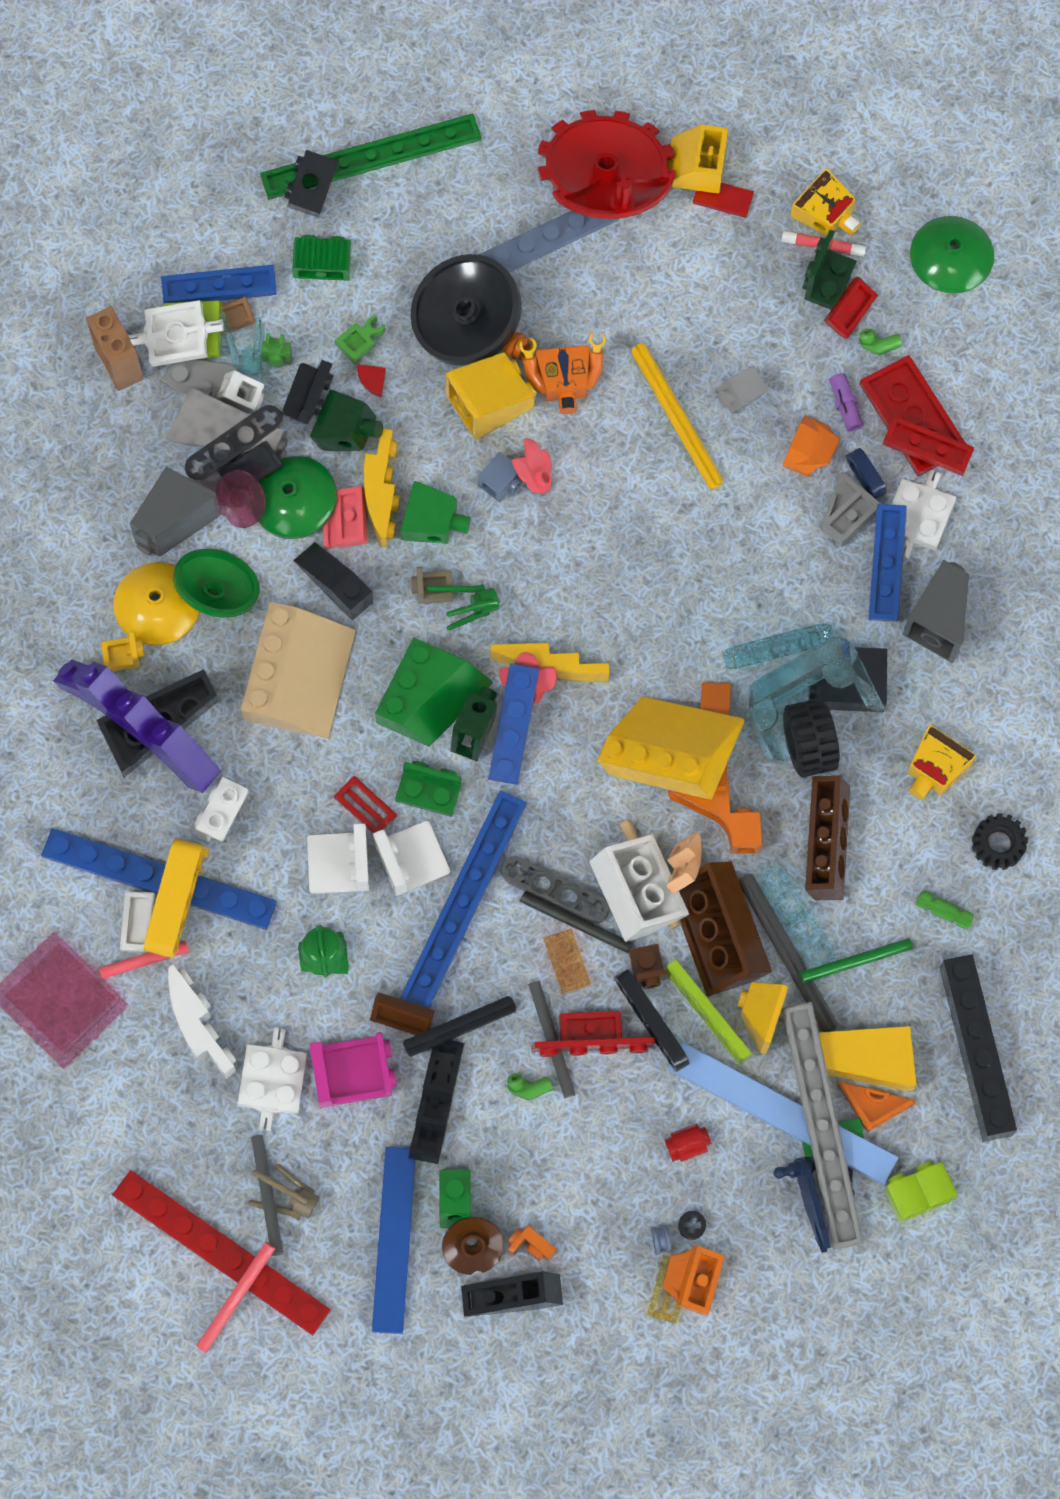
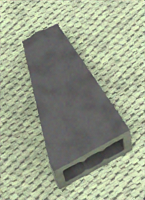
(206, 418)

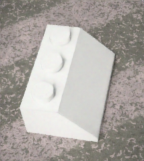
(635, 887)

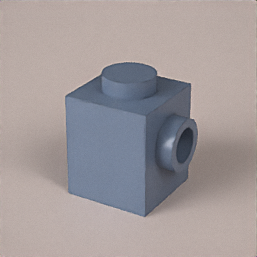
(499, 477)

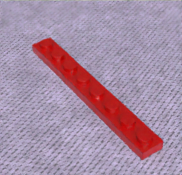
(220, 1251)

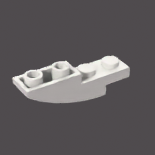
(191, 1012)

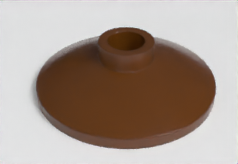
(476, 1257)

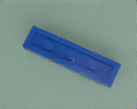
(219, 284)
(887, 562)
(513, 724)

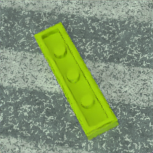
(708, 1012)

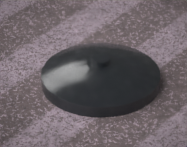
(466, 309)

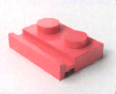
(348, 521)

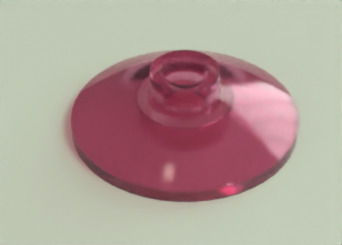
(231, 498)

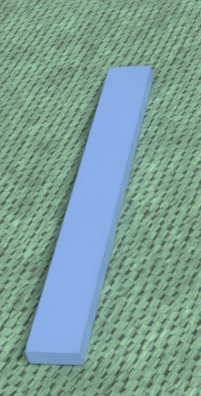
(779, 1111)

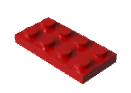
(905, 393)

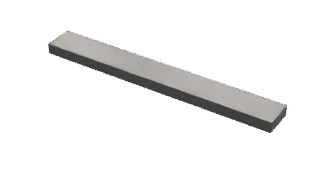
(822, 1126)

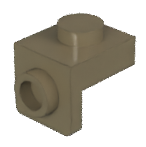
(431, 579)

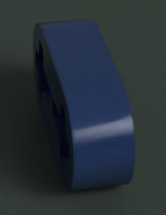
(866, 473)

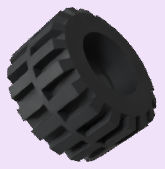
(811, 737)

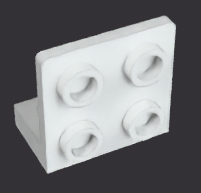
(411, 857)
(338, 862)

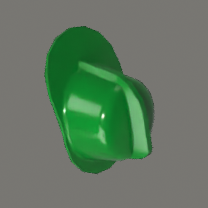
(323, 952)

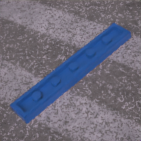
(393, 1241)

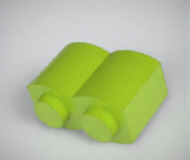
(920, 1191)

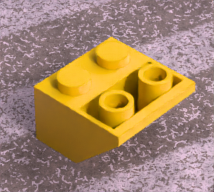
(699, 158)

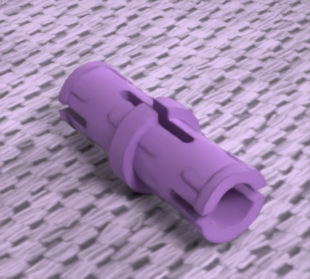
(846, 402)

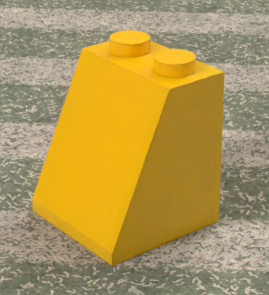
(489, 393)

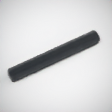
(459, 1026)

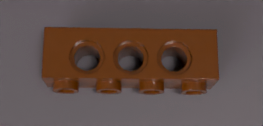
(827, 838)

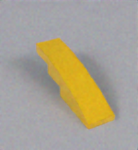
(566, 664)

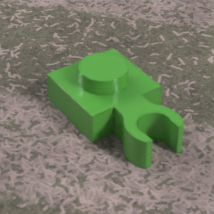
(358, 341)
(276, 351)

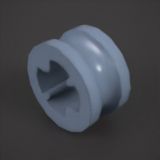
(661, 1239)

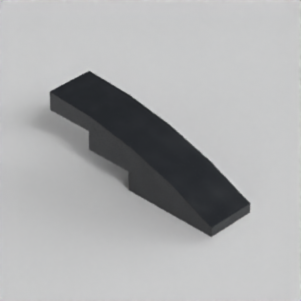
(436, 1102)

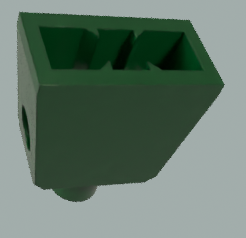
(345, 424)
(475, 721)

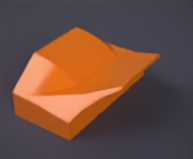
(811, 447)
(693, 1278)

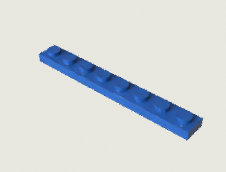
(147, 876)
(463, 900)

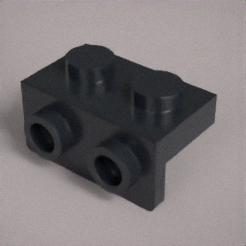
(306, 391)

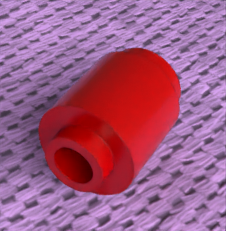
(687, 1143)

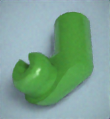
(877, 345)
(527, 1090)

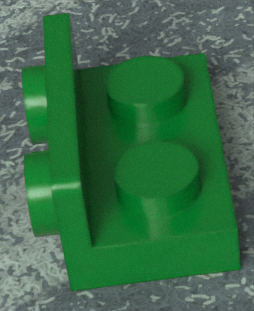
(429, 788)

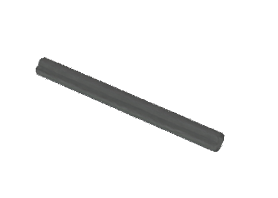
(787, 951)

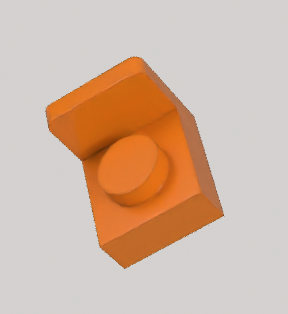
(538, 1246)

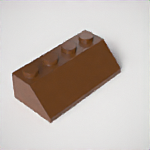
(722, 930)

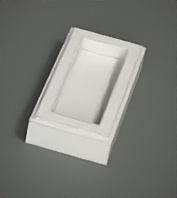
(136, 920)

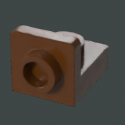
(647, 966)

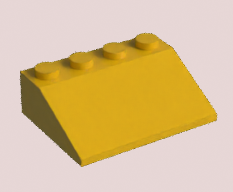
(671, 747)

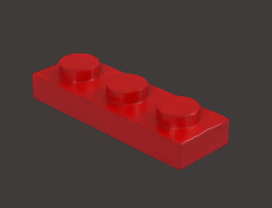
(928, 445)

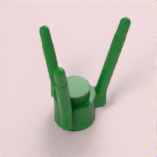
(481, 603)

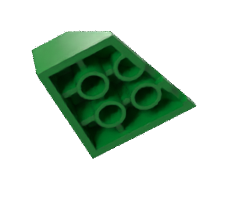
(428, 692)

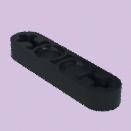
(232, 440)
(652, 1020)

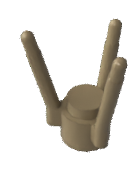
(301, 1200)

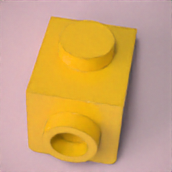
(122, 653)

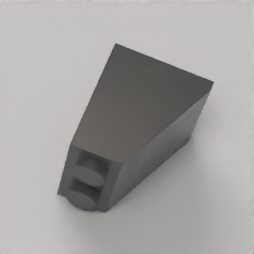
(172, 513)
(940, 612)

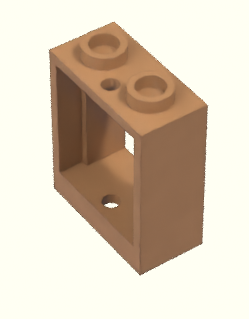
(114, 348)

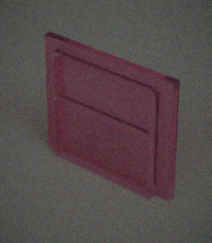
(59, 1000)

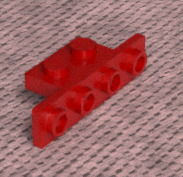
(591, 1032)

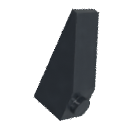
(335, 580)
(513, 1294)

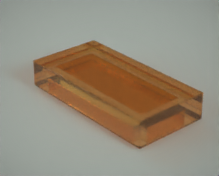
(566, 961)

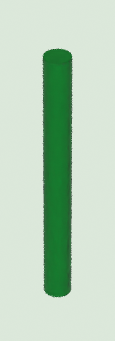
(855, 960)

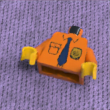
(564, 371)

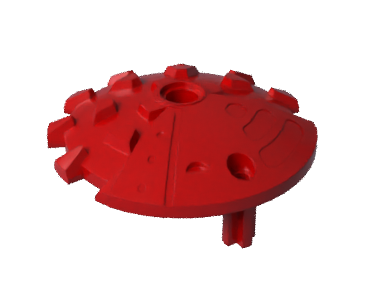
(607, 165)

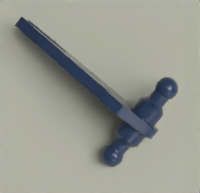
(803, 1171)

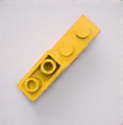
(379, 492)

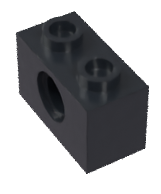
(315, 166)

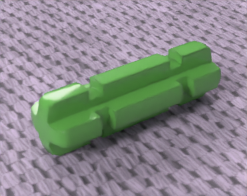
(945, 909)

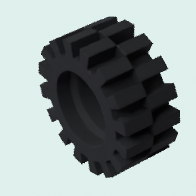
(1006, 826)

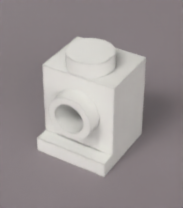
(251, 389)

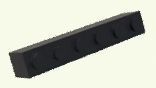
(977, 1048)

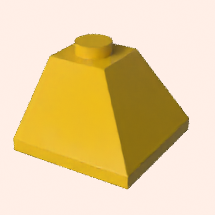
(761, 1011)

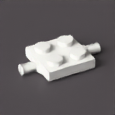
(176, 333)
(926, 512)
(272, 1079)

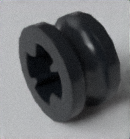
(698, 1232)

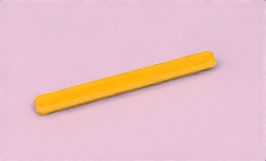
(677, 416)

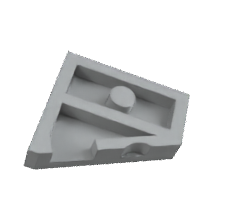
(848, 510)

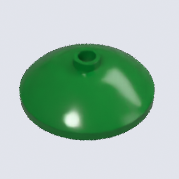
(950, 268)
(304, 508)
(216, 583)

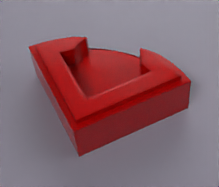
(372, 378)

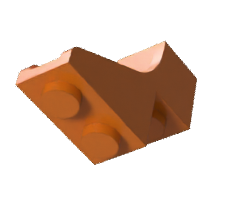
(741, 827)

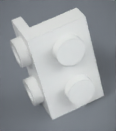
(221, 811)

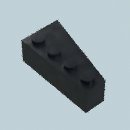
(178, 703)

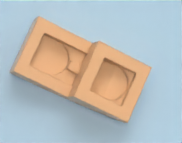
(686, 862)

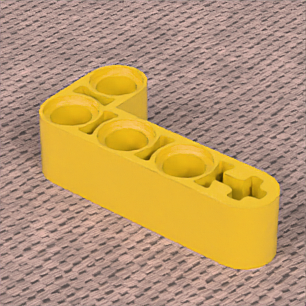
(174, 897)

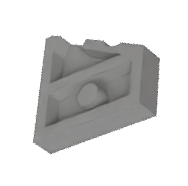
(198, 374)

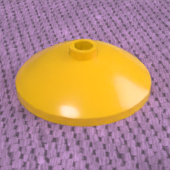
(158, 620)

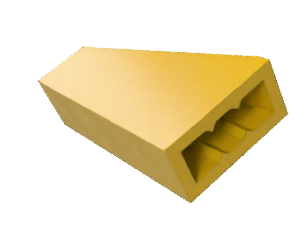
(871, 1056)

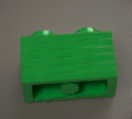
(321, 258)

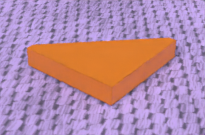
(874, 1106)

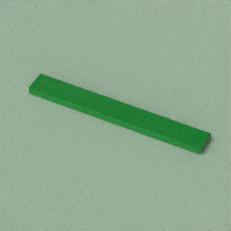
(382, 153)

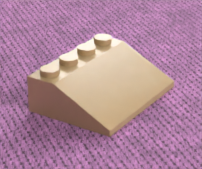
(297, 671)

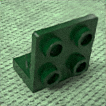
(827, 274)

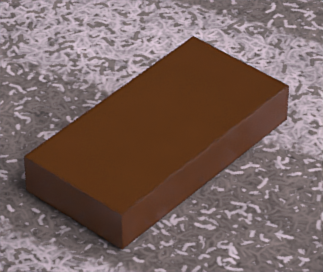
(401, 1014)

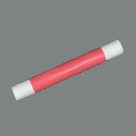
(812, 241)

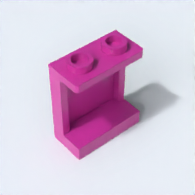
(352, 1070)

